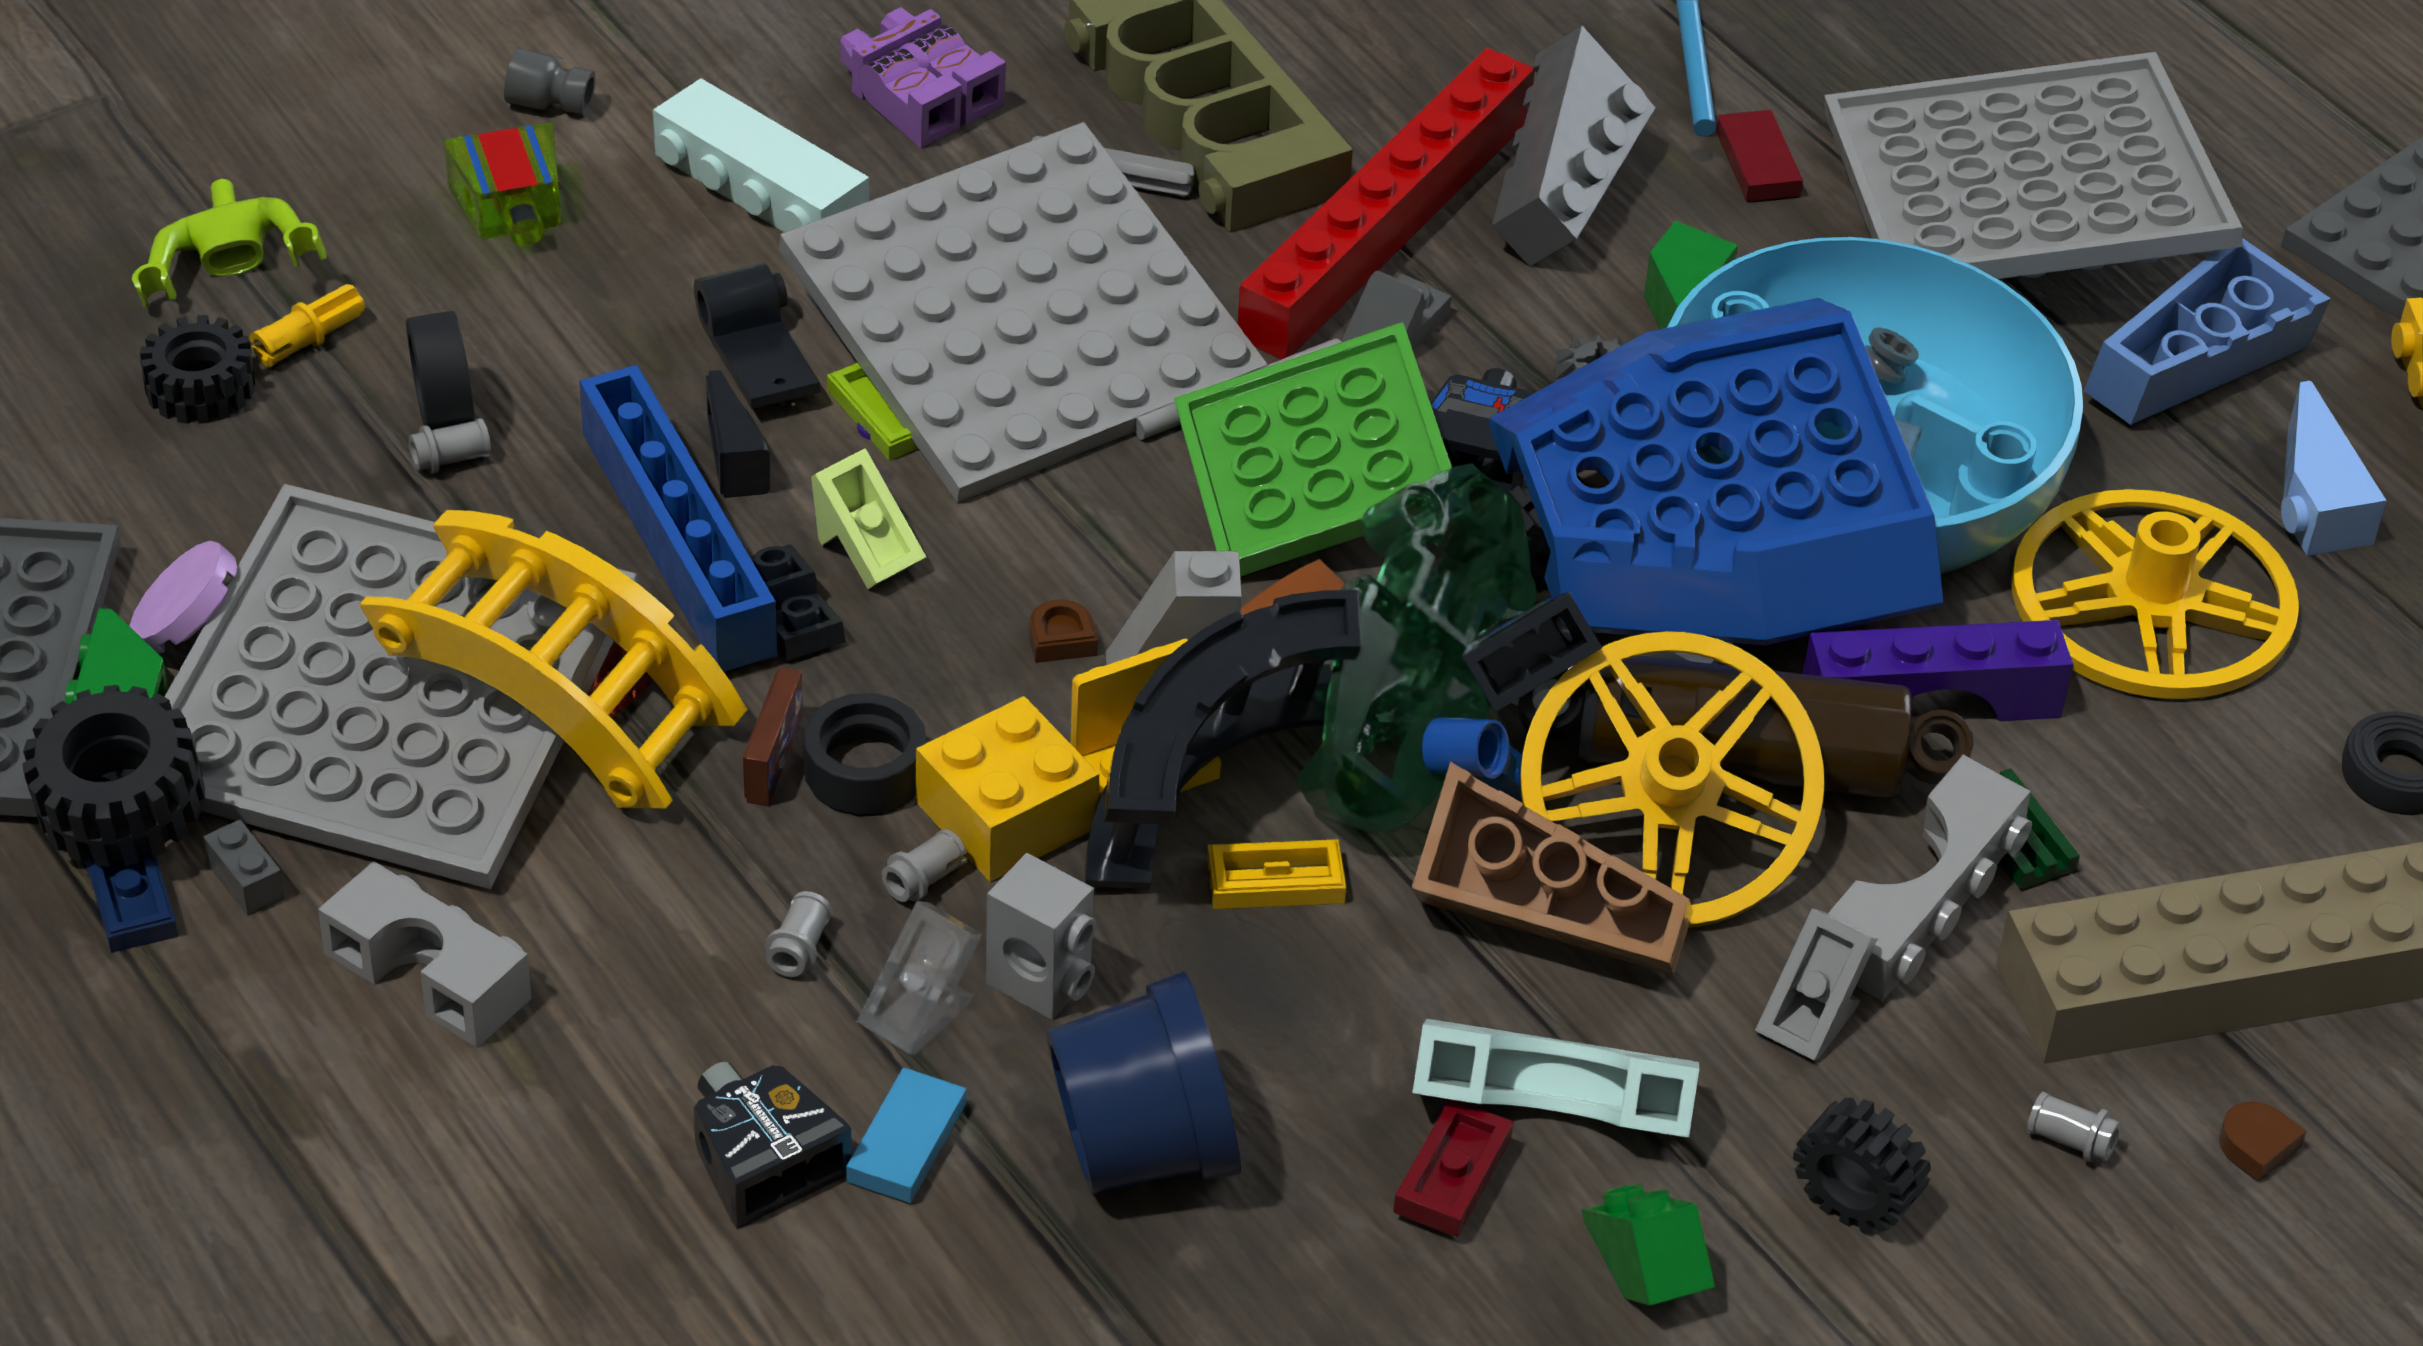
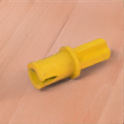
(306, 325)

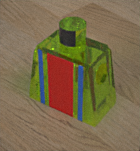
(506, 181)

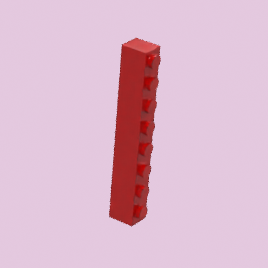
(1383, 205)

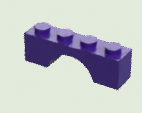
(2011, 664)

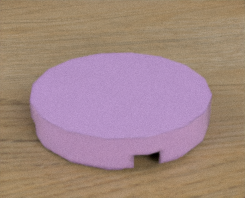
(184, 596)

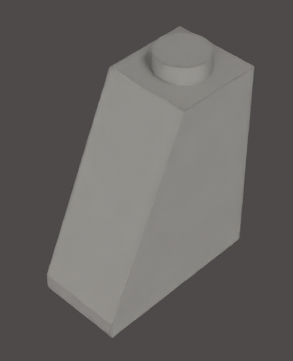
(1182, 601)

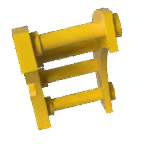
(592, 593)

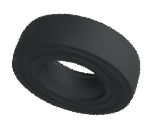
(2372, 779)

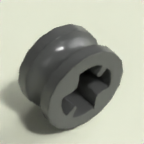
(1890, 355)

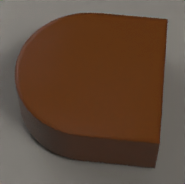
(1062, 631)
(2259, 1137)

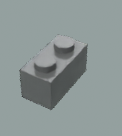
(243, 867)

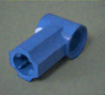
(1475, 746)

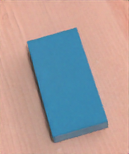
(906, 1135)

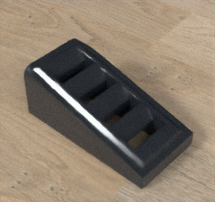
(737, 445)

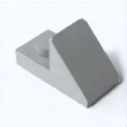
(1817, 985)

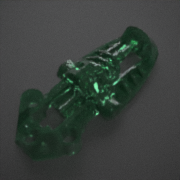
(1414, 641)

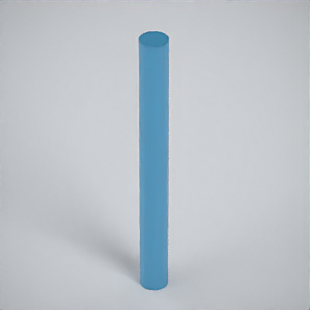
(1696, 67)

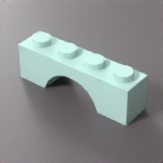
(1556, 1076)

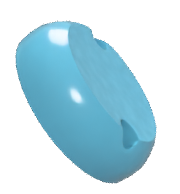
(1988, 382)

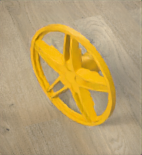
(2159, 585)
(1677, 771)

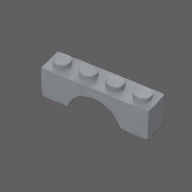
(1970, 826)

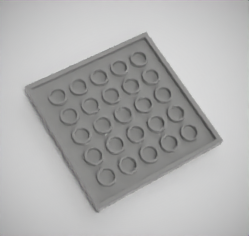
(2035, 167)
(1018, 308)
(353, 747)

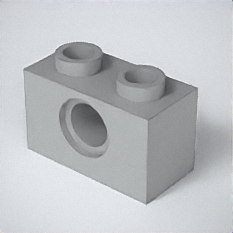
(1040, 936)

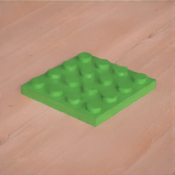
(1310, 446)

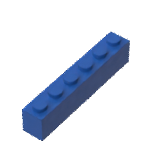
(678, 518)

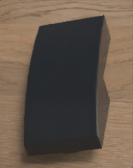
(802, 616)

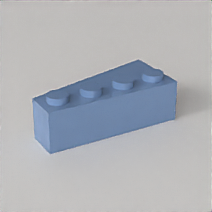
(2205, 331)

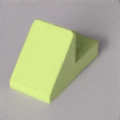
(862, 513)

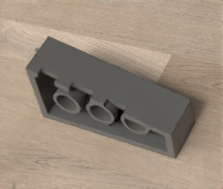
(1570, 147)

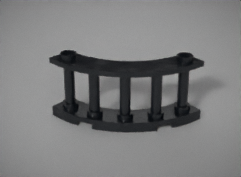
(1208, 696)

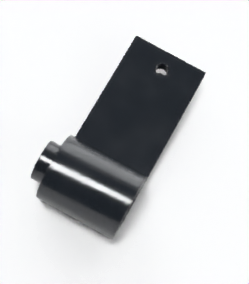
(747, 331)

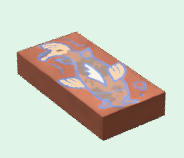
(773, 736)

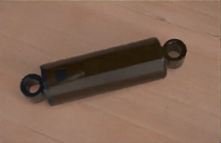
(1860, 726)

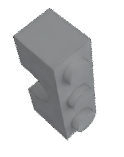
(388, 922)

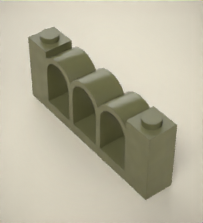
(1238, 182)

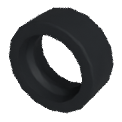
(440, 369)
(854, 718)

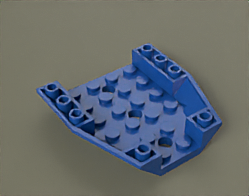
(1742, 550)

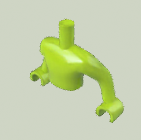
(226, 238)

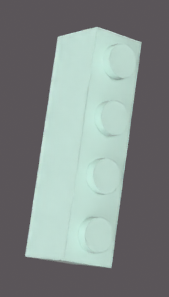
(753, 159)

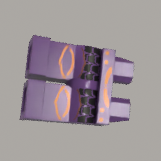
(921, 71)

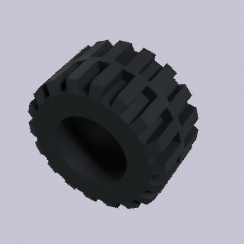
(119, 815)

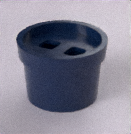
(1145, 1091)

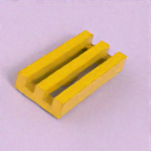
(1276, 882)

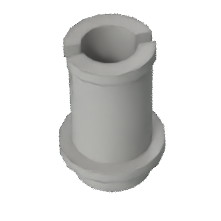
(449, 445)
(912, 873)
(792, 946)
(2075, 1127)

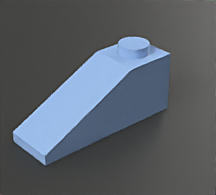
(2327, 489)

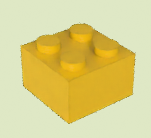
(1007, 787)

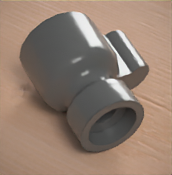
(539, 81)

